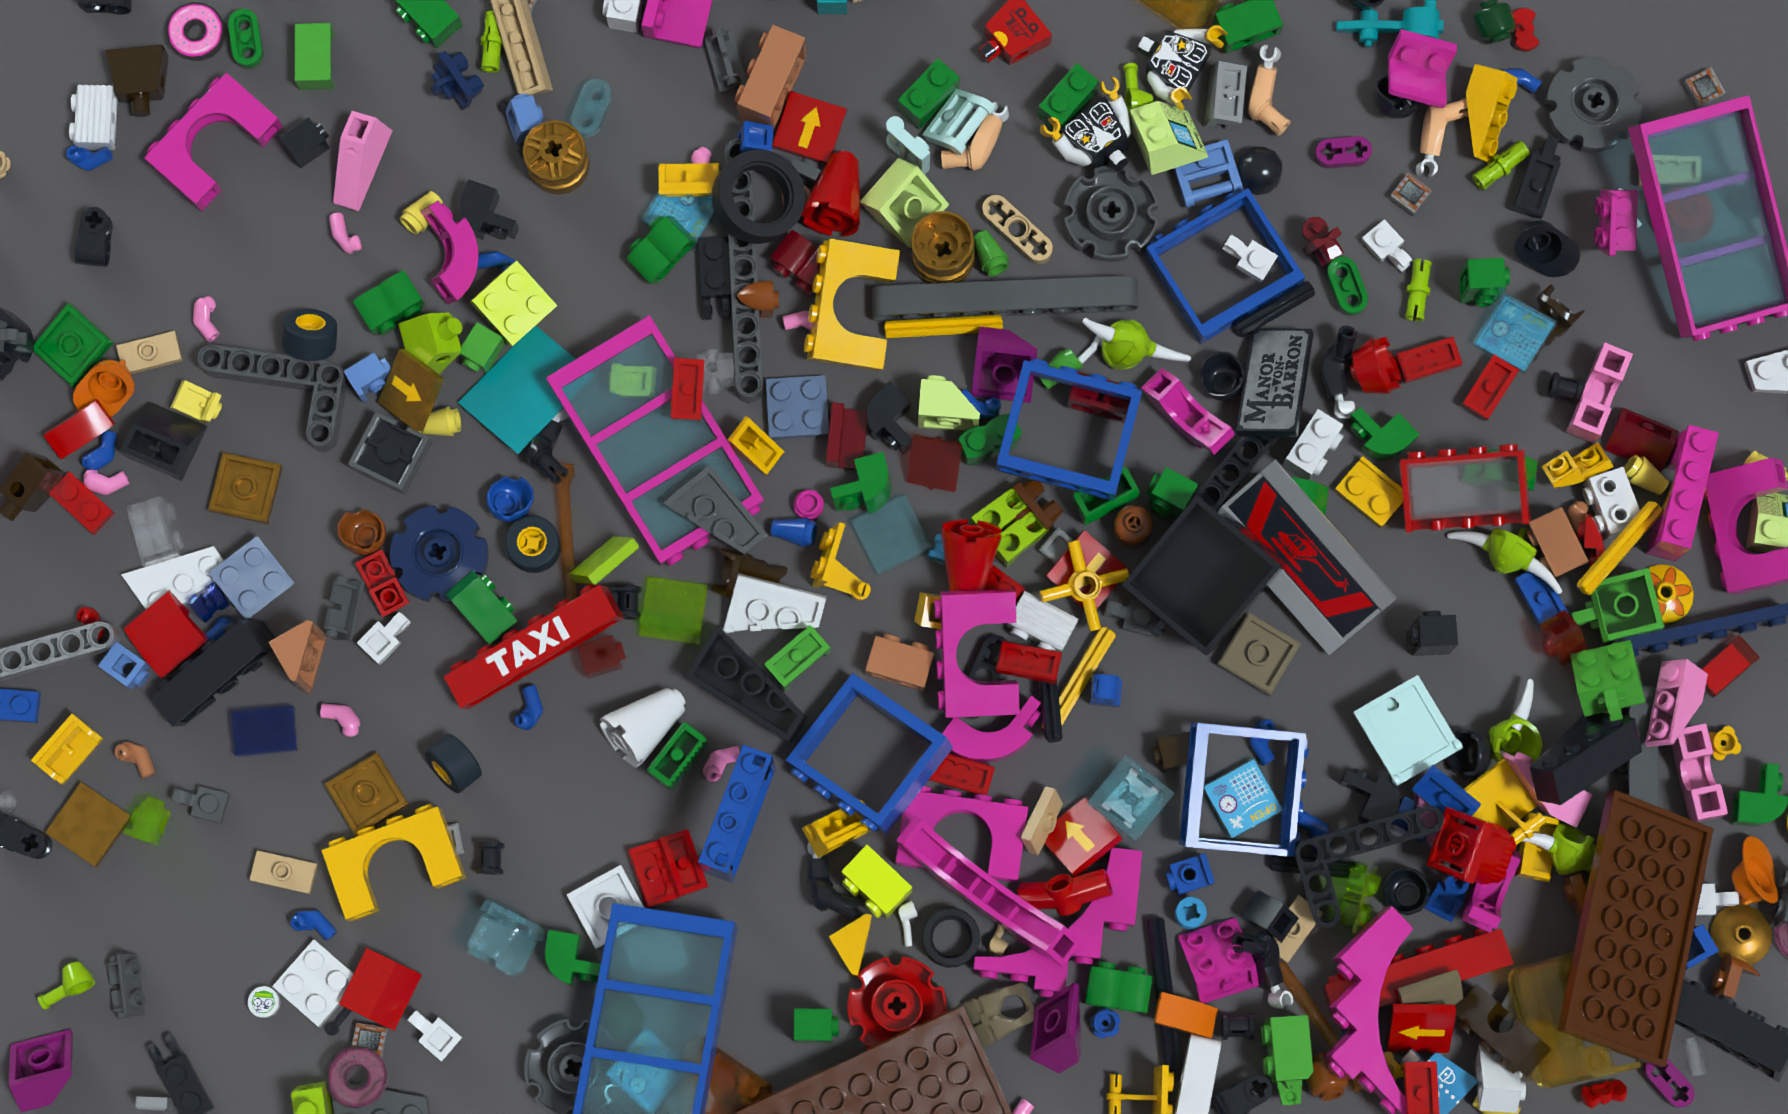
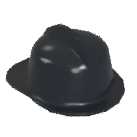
(1546, 249)

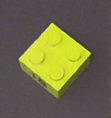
(513, 303)
(875, 882)

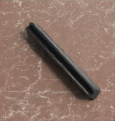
(1163, 983)

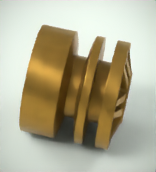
(559, 173)
(941, 233)

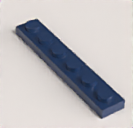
(1714, 628)

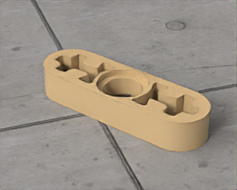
(1038, 238)

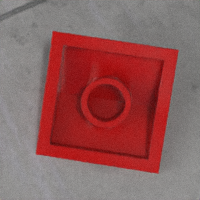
(380, 989)

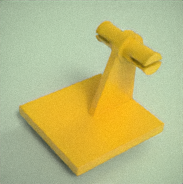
(831, 573)
(1505, 801)
(1162, 1083)

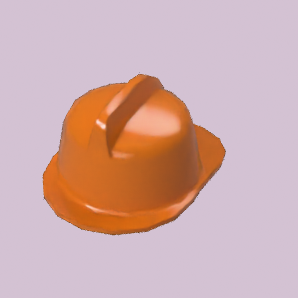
(107, 382)
(1755, 874)

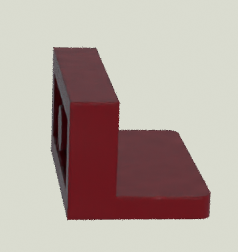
(846, 437)
(1641, 437)

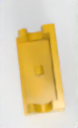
(687, 179)
(67, 749)
(834, 831)
(1535, 860)

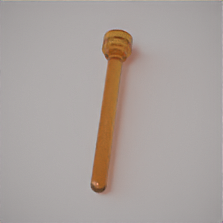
(566, 531)
(1313, 1013)

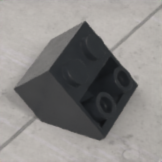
(163, 440)

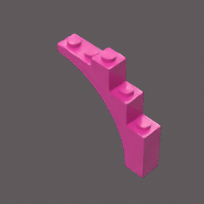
(986, 894)
(1116, 910)
(1360, 1050)

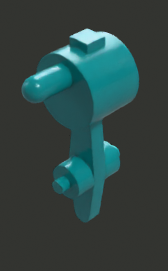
(1415, 19)

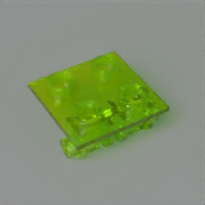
(673, 610)
(1359, 913)

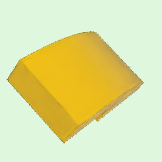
(1572, 470)

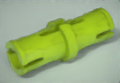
(491, 44)
(1500, 165)
(1418, 290)

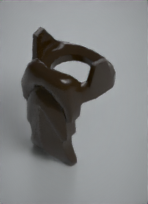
(1558, 312)
(745, 564)

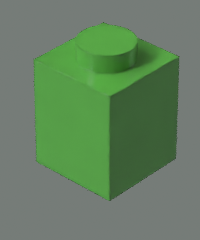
(481, 349)

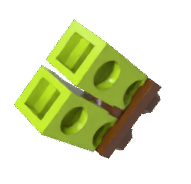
(1026, 517)

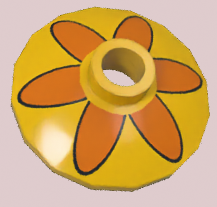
(1680, 589)

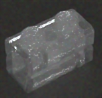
(154, 530)

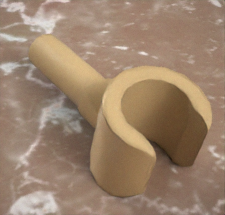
(997, 945)

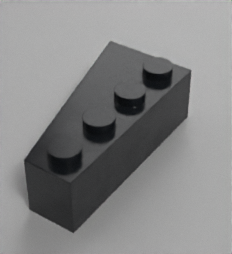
(213, 671)
(737, 680)
(1584, 756)
(1733, 1029)

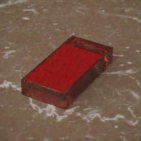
(1728, 665)

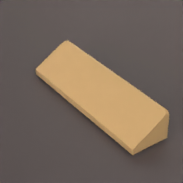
(522, 46)

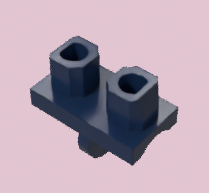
(452, 83)

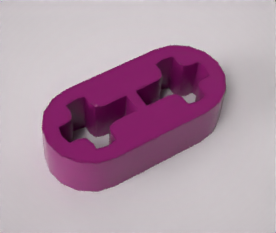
(1342, 145)
(1665, 1089)

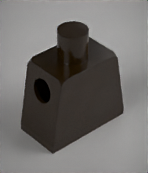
(139, 75)
(29, 485)

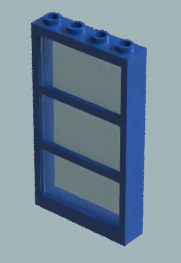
(656, 1013)

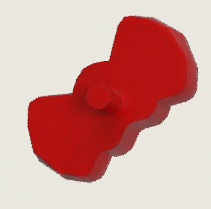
(1524, 30)
(1603, 1093)

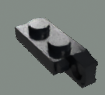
(1538, 180)

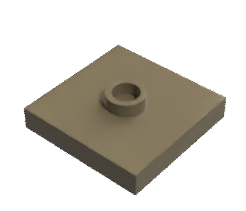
(1259, 654)
(1435, 990)

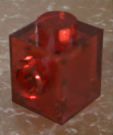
(1562, 637)
(601, 656)

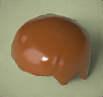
(361, 532)

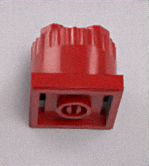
(1471, 848)

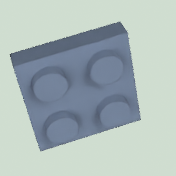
(797, 407)
(251, 577)

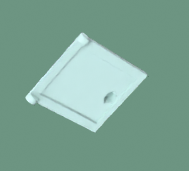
(1410, 735)

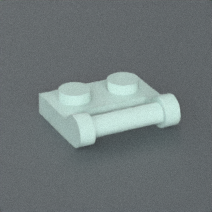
(953, 117)
(905, 146)

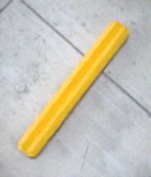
(940, 326)
(1619, 548)
(1084, 671)

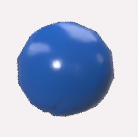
(510, 499)

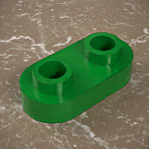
(245, 39)
(1347, 287)

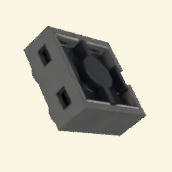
(390, 453)

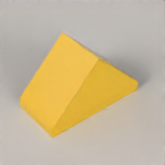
(755, 446)
(851, 943)

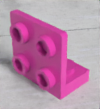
(677, 21)
(1419, 68)
(1616, 221)
(1214, 963)

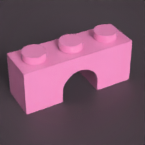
(1598, 392)
(1692, 758)

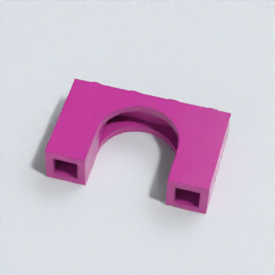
(222, 103)
(1692, 462)
(1727, 495)
(958, 614)
(1003, 820)

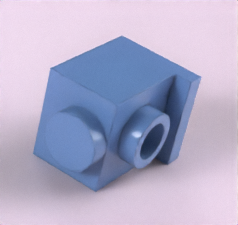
(523, 116)
(368, 375)
(116, 661)

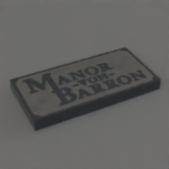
(1275, 382)

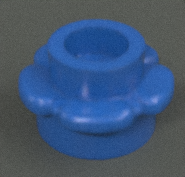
(1113, 1022)

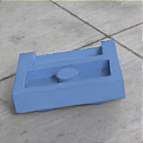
(1219, 161)

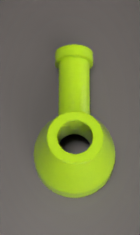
(1134, 97)
(75, 980)

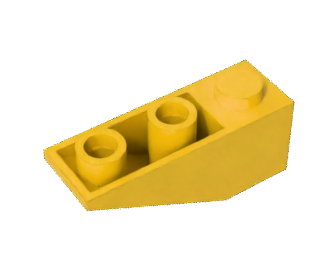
(1487, 104)

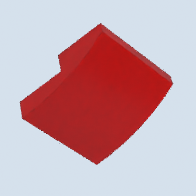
(165, 634)
(667, 869)

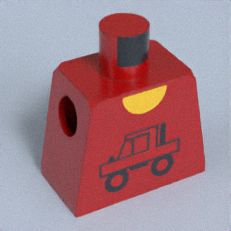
(1014, 33)

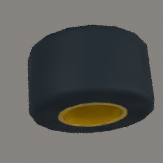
(309, 334)
(529, 534)
(453, 763)

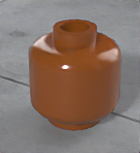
(1133, 536)
(1323, 1083)

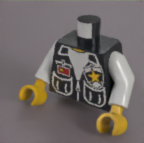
(1178, 60)
(1096, 134)

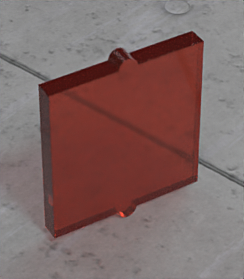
(934, 463)

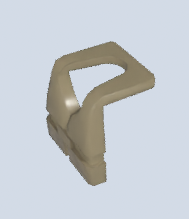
(987, 1017)

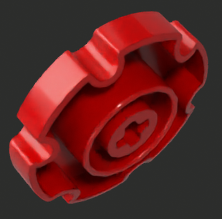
(880, 986)

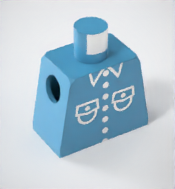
(1452, 1080)

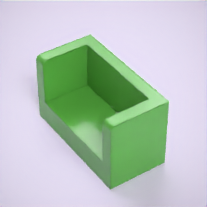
(313, 56)
(797, 657)

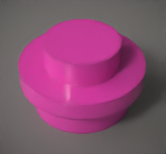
(808, 504)

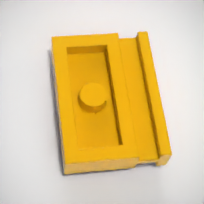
(1370, 492)

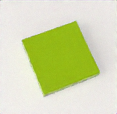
(604, 560)

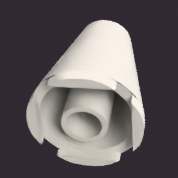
(642, 724)

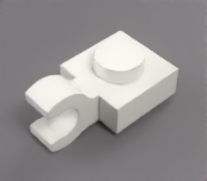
(1384, 243)
(1254, 259)
(381, 640)
(1710, 899)
(437, 1037)

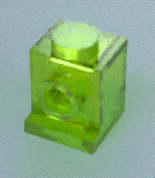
(149, 821)

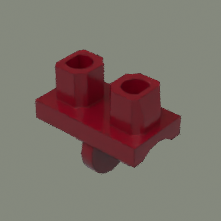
(1322, 243)

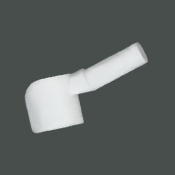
(1088, 352)
(906, 912)

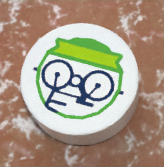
(264, 1002)

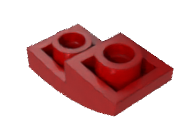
(79, 429)
(1592, 537)
(382, 582)

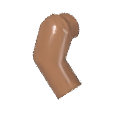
(1577, 513)
(137, 755)

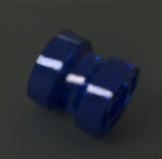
(208, 602)

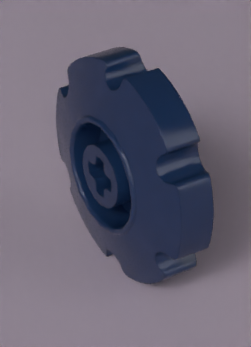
(416, 547)

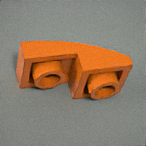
(1185, 1015)

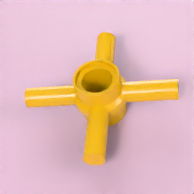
(1072, 588)

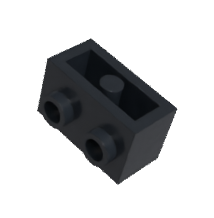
(1432, 634)

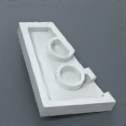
(1769, 373)
(180, 575)
(770, 605)

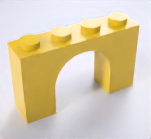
(828, 339)
(350, 858)

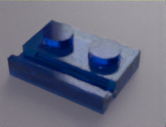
(264, 731)

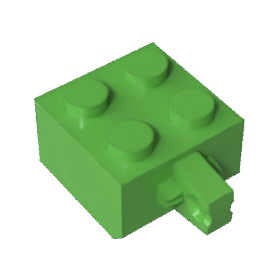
(1623, 607)
(1608, 679)
(1287, 1055)

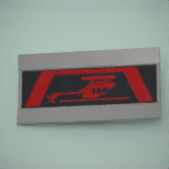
(1324, 577)

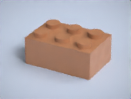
(771, 77)

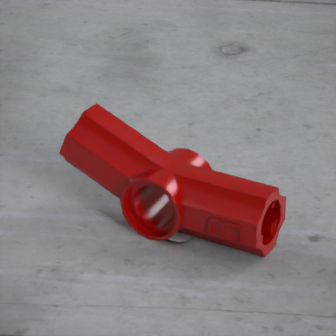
(1065, 892)

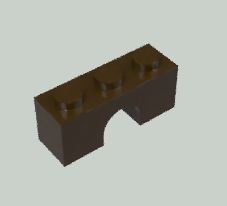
(1518, 1046)

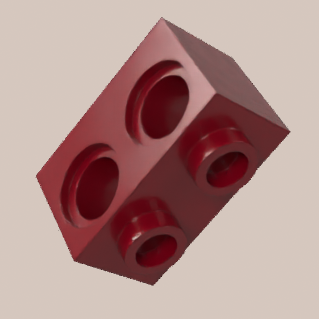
(1098, 403)

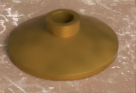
(1726, 929)

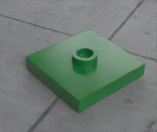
(72, 345)

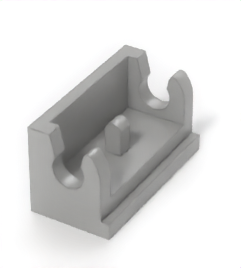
(1225, 95)

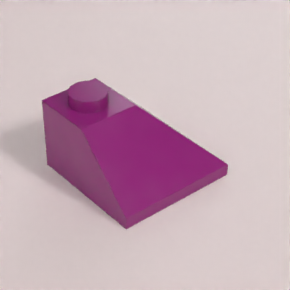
(1000, 363)
(1057, 1030)
(40, 1069)

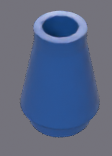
(797, 531)

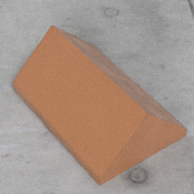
(300, 653)

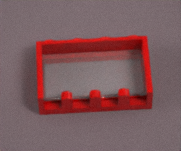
(1465, 488)

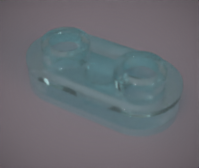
(591, 109)

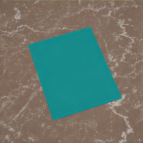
(514, 393)

